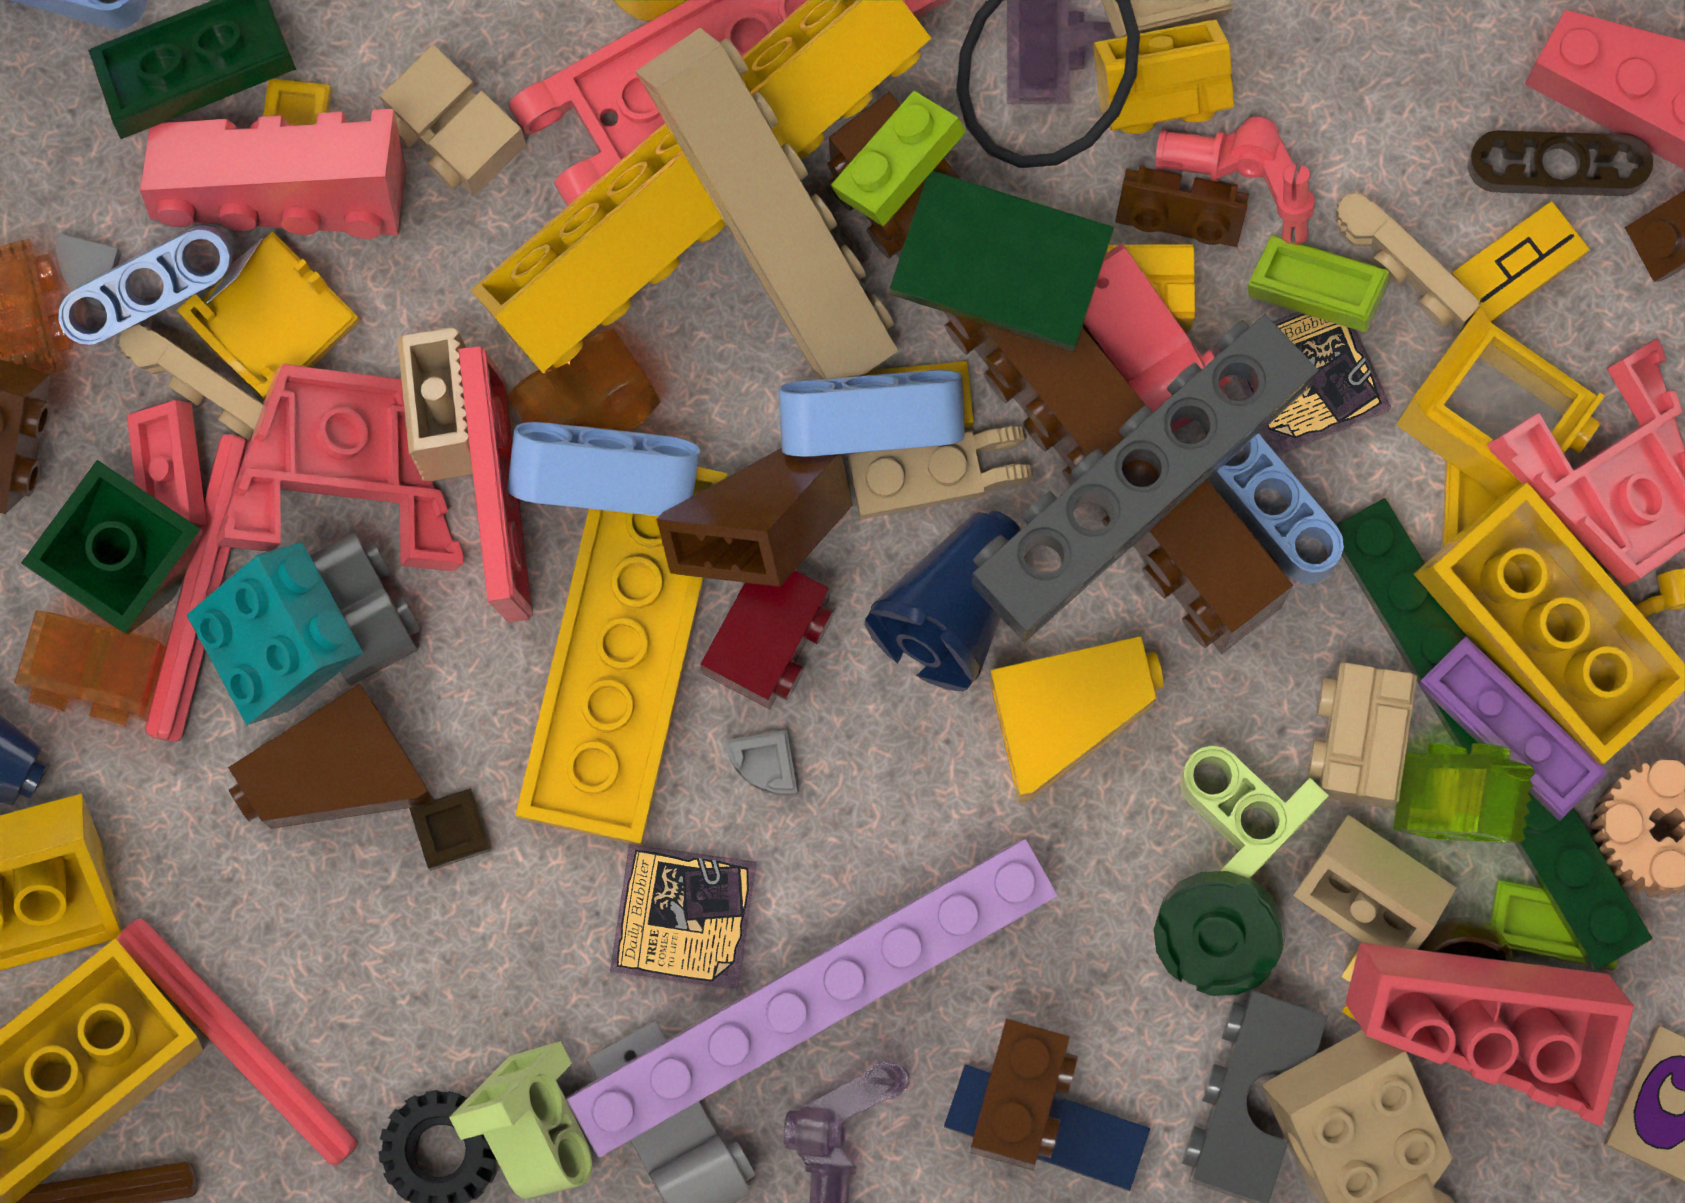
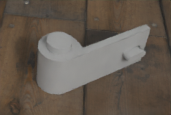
(683, 1151)

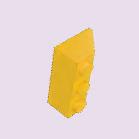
(52, 883)

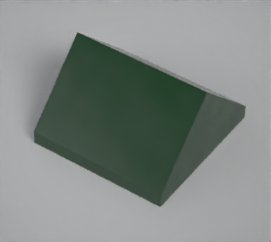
(115, 549)

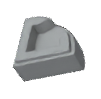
(84, 260)
(764, 762)

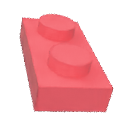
(168, 458)

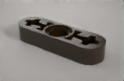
(1577, 144)

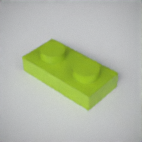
(898, 158)

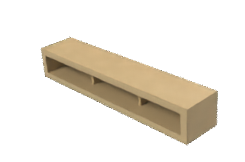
(767, 207)

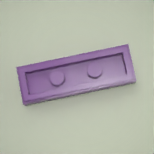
(1503, 715)

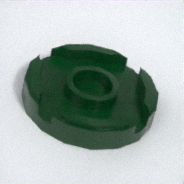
(1219, 933)

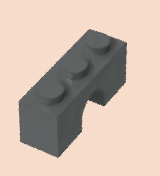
(1232, 1151)

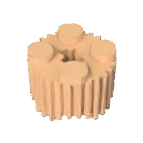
(1625, 828)

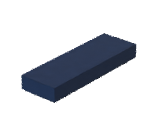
(1086, 1141)

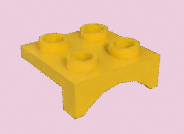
(270, 316)

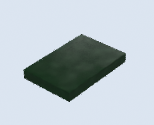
(189, 62)
(1001, 260)

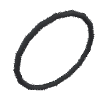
(1072, 149)

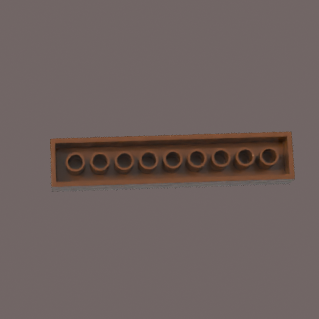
(1079, 406)

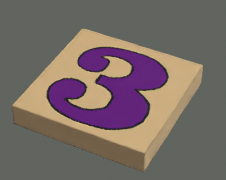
(1653, 1110)

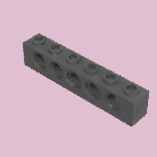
(1031, 599)

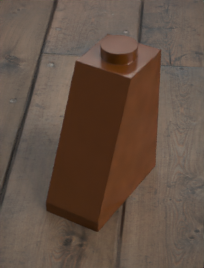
(757, 520)
(328, 768)

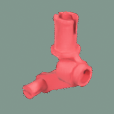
(1253, 152)

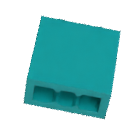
(274, 633)

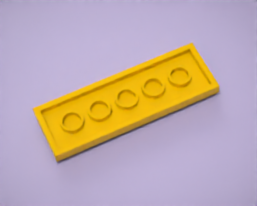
(612, 680)

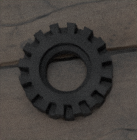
(400, 1158)

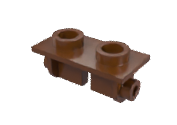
(1209, 213)

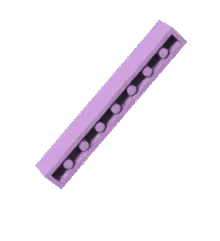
(810, 997)

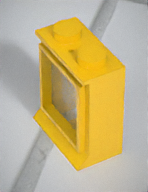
(1487, 388)

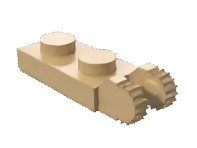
(1369, 226)
(191, 377)
(933, 475)

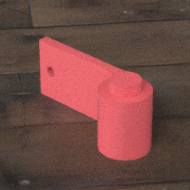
(1140, 332)

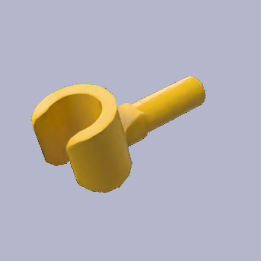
(1671, 596)

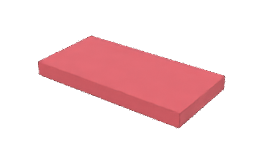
(496, 509)

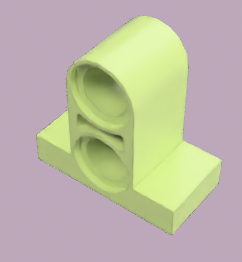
(1243, 793)
(529, 1123)

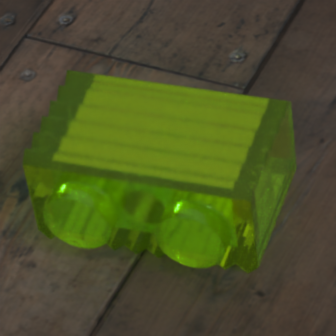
(1464, 794)

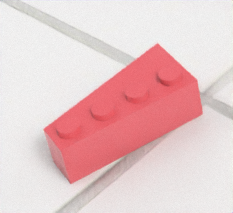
(1617, 79)
(278, 174)
(1500, 1020)

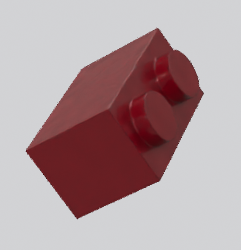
(765, 636)

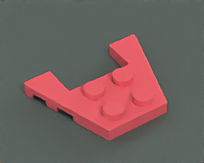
(336, 439)
(1628, 496)

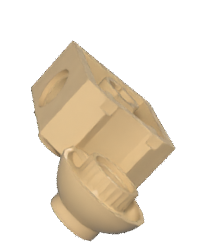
(1361, 1125)

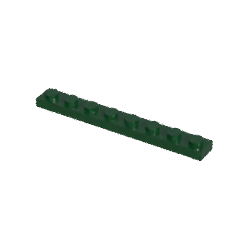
(1556, 851)

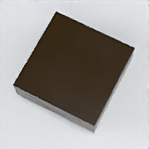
(450, 829)

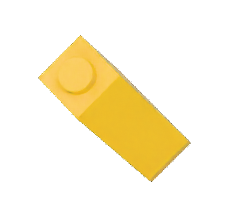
(1069, 707)

